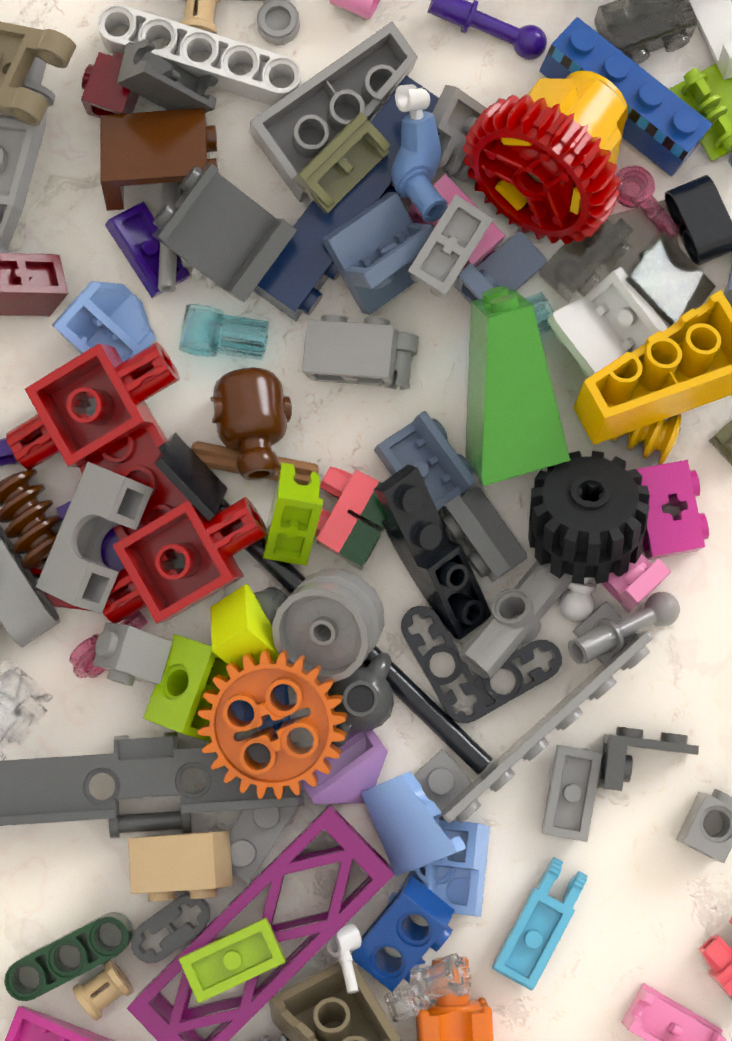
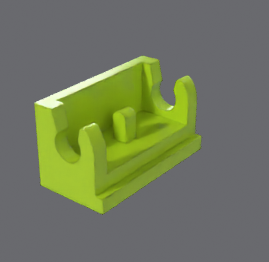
(292, 518)

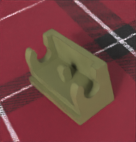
(342, 163)

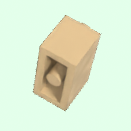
(180, 863)

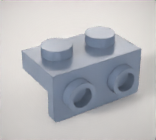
(426, 446)

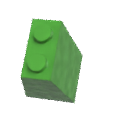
(510, 395)

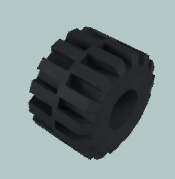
(588, 517)

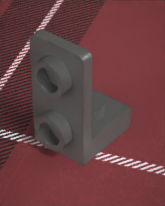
(617, 766)

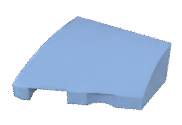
(408, 824)
(459, 876)

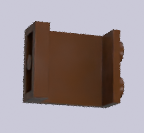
(152, 149)

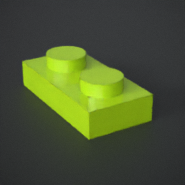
(232, 959)

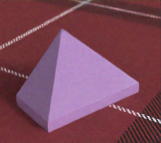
(351, 773)

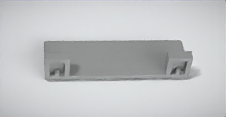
(457, 795)

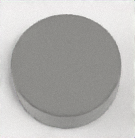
(278, 22)

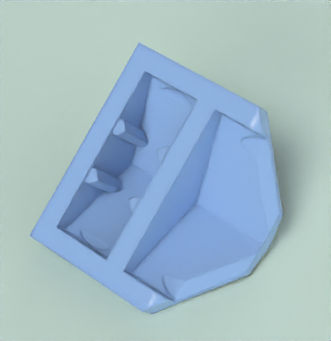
(107, 316)

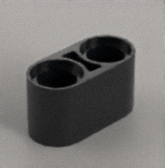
(702, 219)

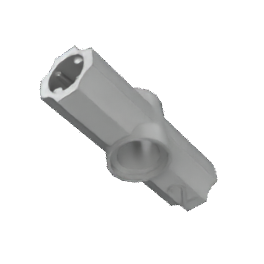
(500, 632)

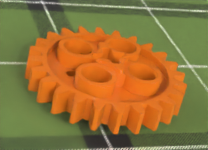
(288, 761)

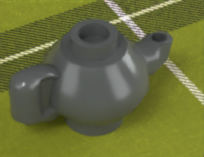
(365, 697)

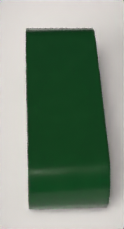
(49, 966)

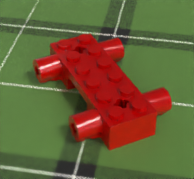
(127, 441)

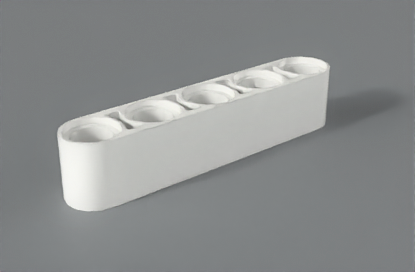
(187, 40)

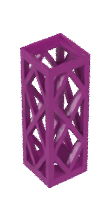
(180, 1022)

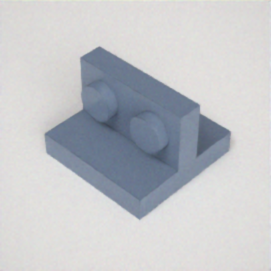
(377, 251)

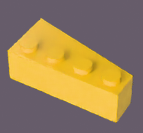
(664, 376)

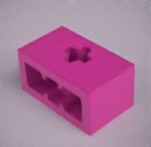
(687, 529)

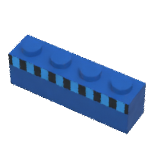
(657, 119)

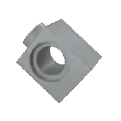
(693, 832)

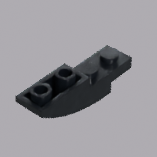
(429, 554)

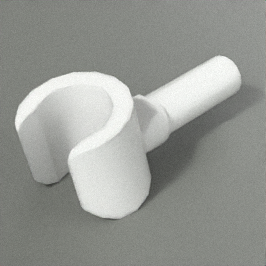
(340, 946)

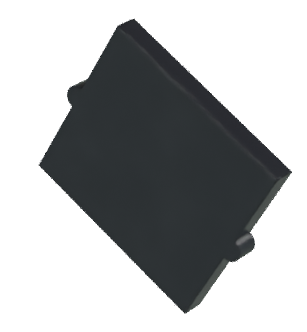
(191, 476)

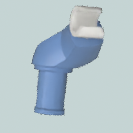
(418, 154)

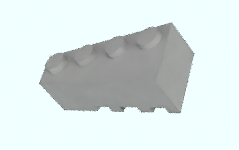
(320, 108)

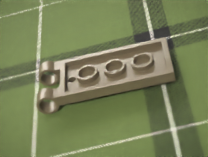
(17, 52)

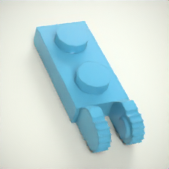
(538, 928)

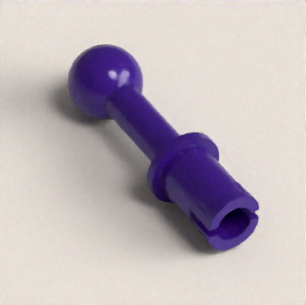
(527, 41)

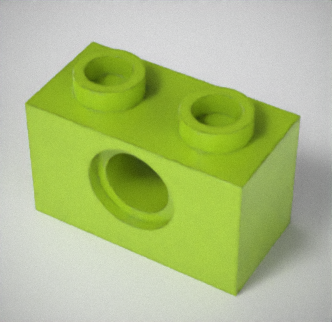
(181, 690)

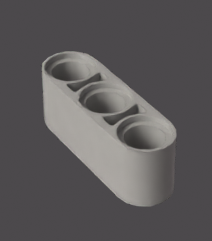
(23, 607)

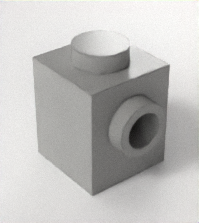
(131, 654)

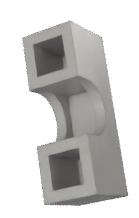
(75, 561)

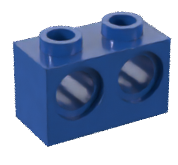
(397, 930)

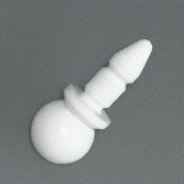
(578, 601)

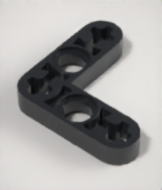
(486, 697)

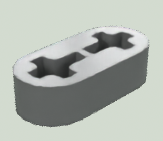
(177, 936)

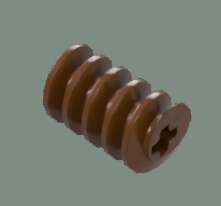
(27, 518)

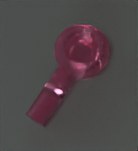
(637, 191)
(84, 654)

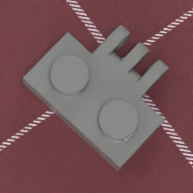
(454, 117)

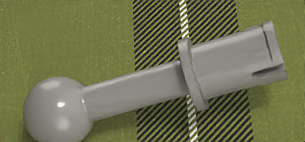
(660, 610)

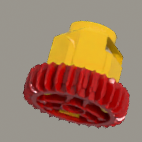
(551, 155)

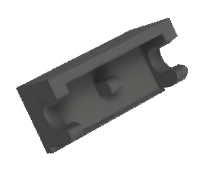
(163, 81)

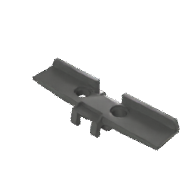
(141, 767)

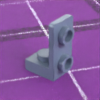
(507, 266)

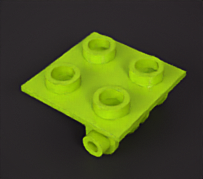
(711, 98)

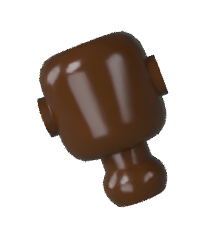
(251, 418)

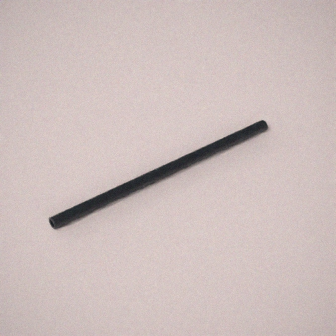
(399, 682)

